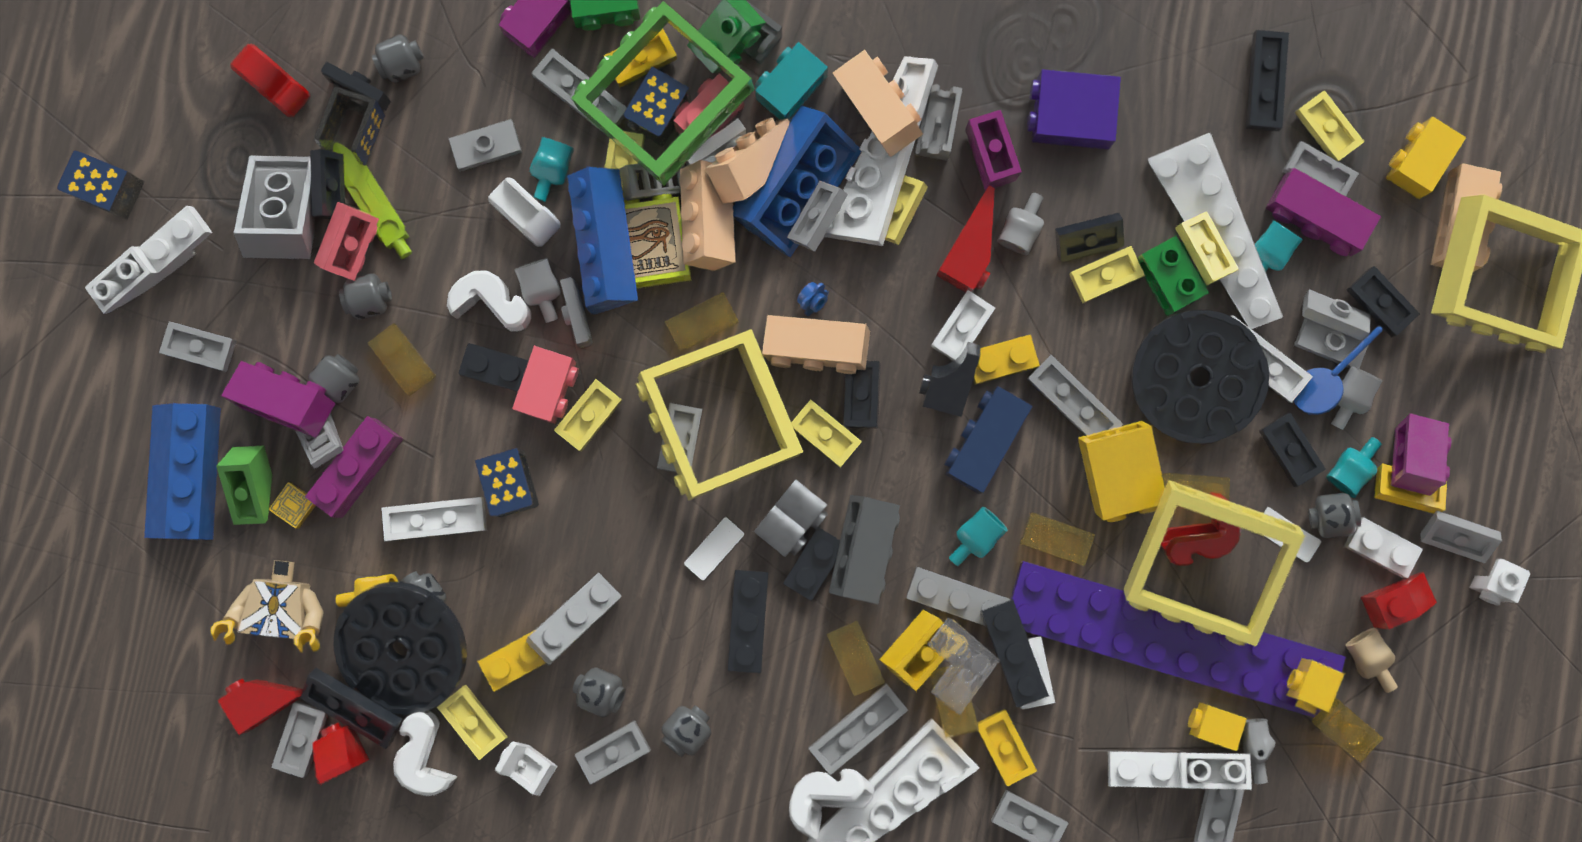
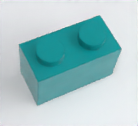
(790, 82)

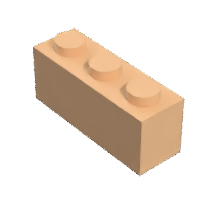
(879, 102)
(1463, 182)
(705, 221)
(816, 344)

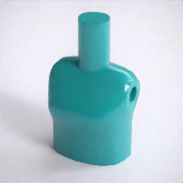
(550, 166)
(1276, 246)
(1354, 468)
(978, 535)

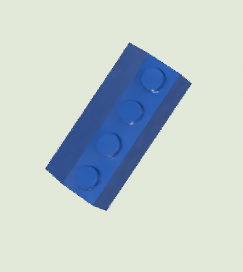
(809, 153)
(602, 238)
(182, 471)

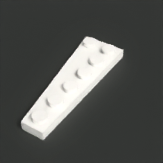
(876, 176)
(1199, 184)
(902, 786)

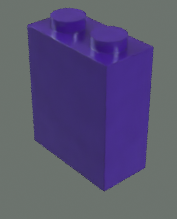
(1074, 109)

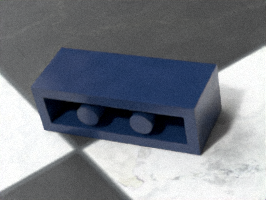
(987, 439)

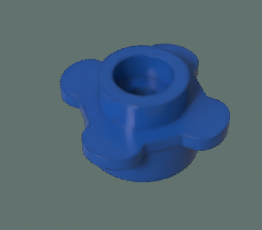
(812, 298)

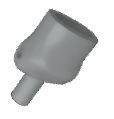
(1022, 226)
(539, 287)
(1357, 395)
(1259, 745)

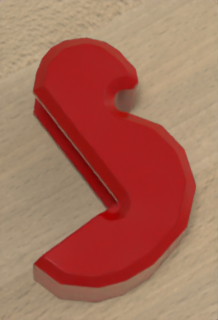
(270, 80)
(1205, 539)

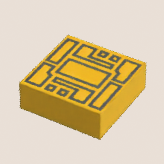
(292, 505)

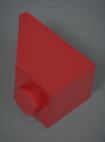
(1399, 601)
(255, 702)
(337, 752)

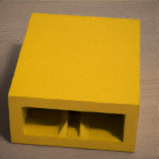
(1122, 471)

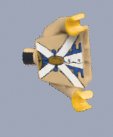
(275, 609)

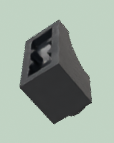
(950, 384)

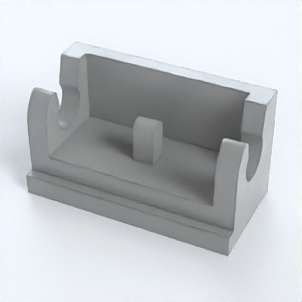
(939, 123)

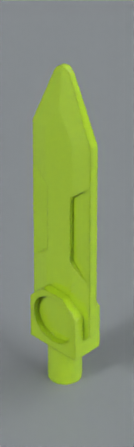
(373, 201)

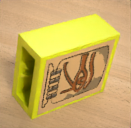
(656, 241)

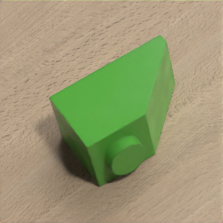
(246, 484)

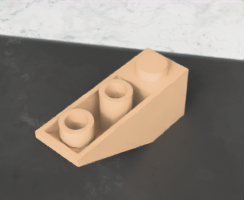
(746, 166)

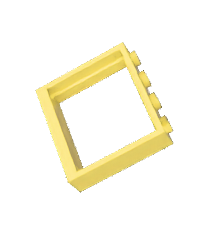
(1461, 259)
(768, 396)
(1228, 512)

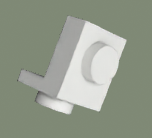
(1503, 584)
(526, 767)

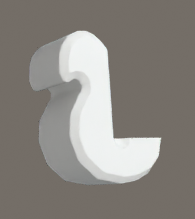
(524, 212)
(494, 293)
(412, 757)
(820, 791)

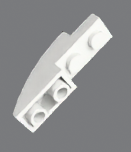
(150, 263)
(1179, 770)

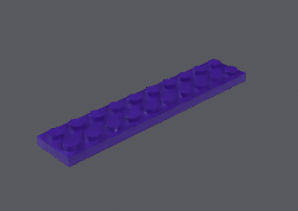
(1106, 623)

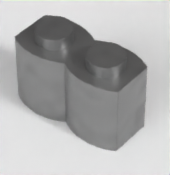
(791, 518)

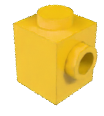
(1313, 686)

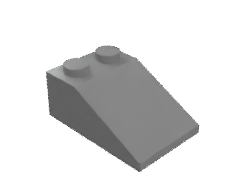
(276, 209)

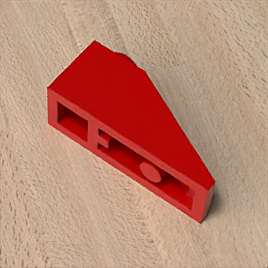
(971, 253)

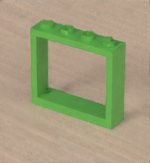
(700, 129)

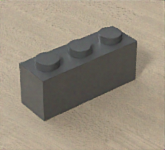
(865, 549)

